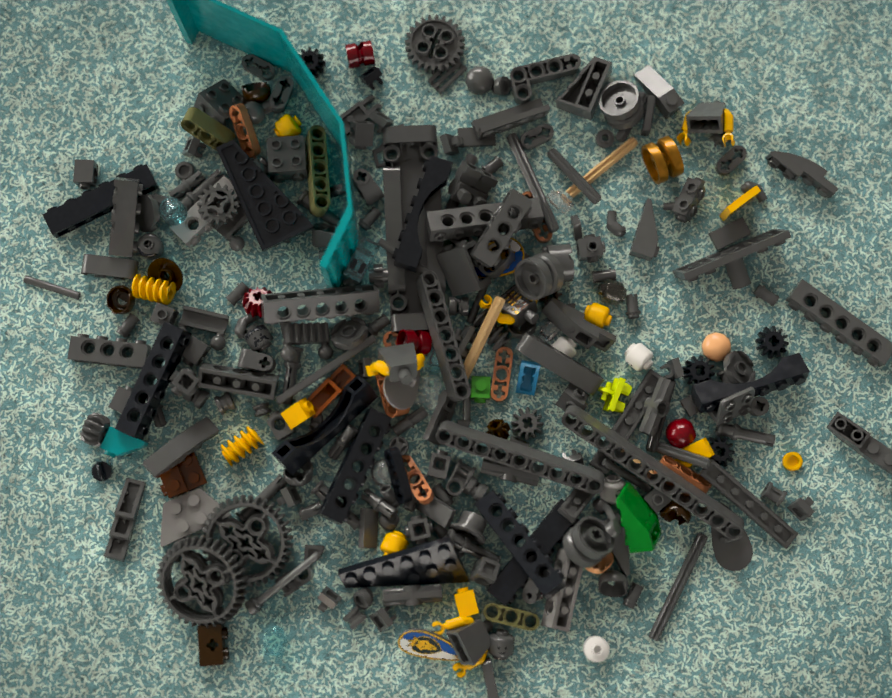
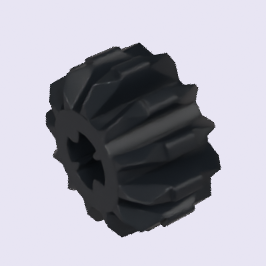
(317, 60)
(776, 337)
(691, 371)
(721, 444)

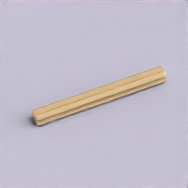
(605, 164)
(483, 334)

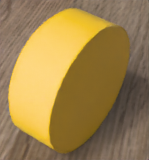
(792, 461)

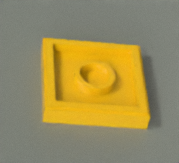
(740, 202)

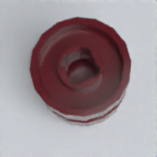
(360, 54)
(421, 340)

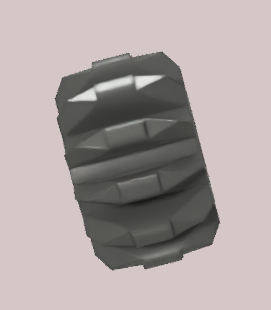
(533, 422)
(95, 429)

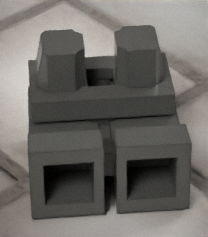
(471, 185)

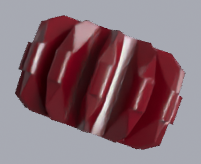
(252, 301)

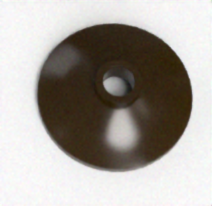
(162, 266)

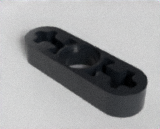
(398, 475)

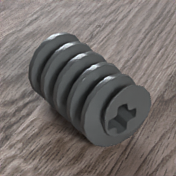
(496, 336)

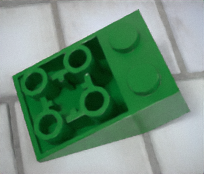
(638, 520)

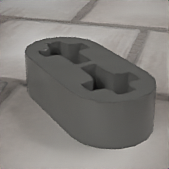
(256, 70)
(534, 133)
(733, 163)

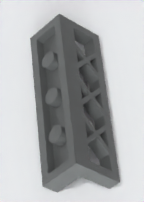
(509, 118)

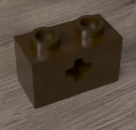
(207, 654)

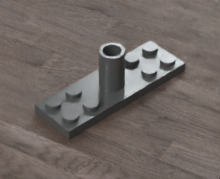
(733, 258)

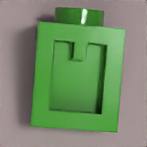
(480, 388)

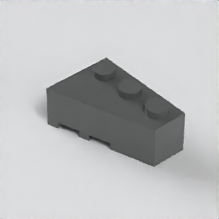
(583, 94)

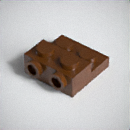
(183, 477)

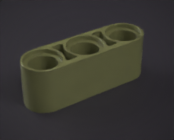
(206, 128)
(519, 622)

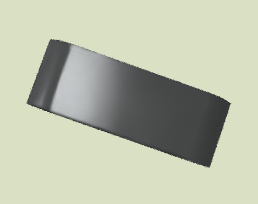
(109, 266)

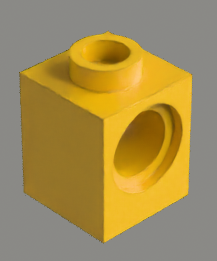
(298, 413)
(466, 602)

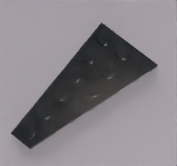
(265, 205)
(423, 564)

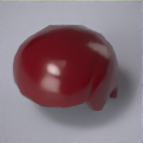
(680, 433)

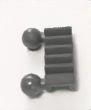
(231, 228)
(206, 321)
(306, 334)

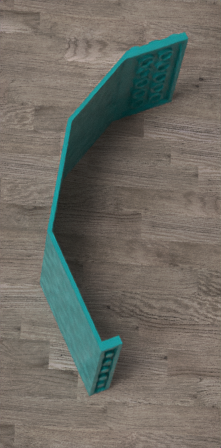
(273, 46)

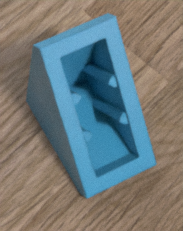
(527, 377)

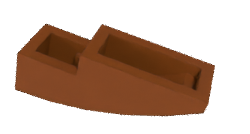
(331, 389)

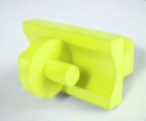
(611, 394)

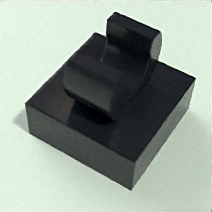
(371, 75)

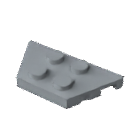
(186, 515)

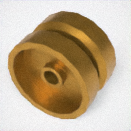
(662, 159)

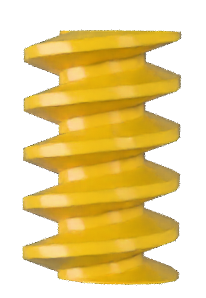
(153, 290)
(241, 445)

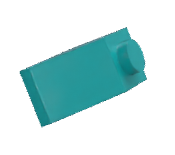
(120, 444)

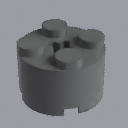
(562, 253)

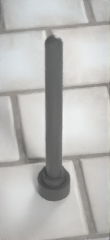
(255, 604)

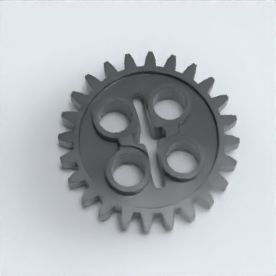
(418, 39)

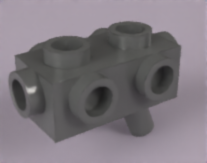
(686, 204)

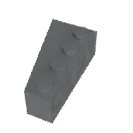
(124, 216)

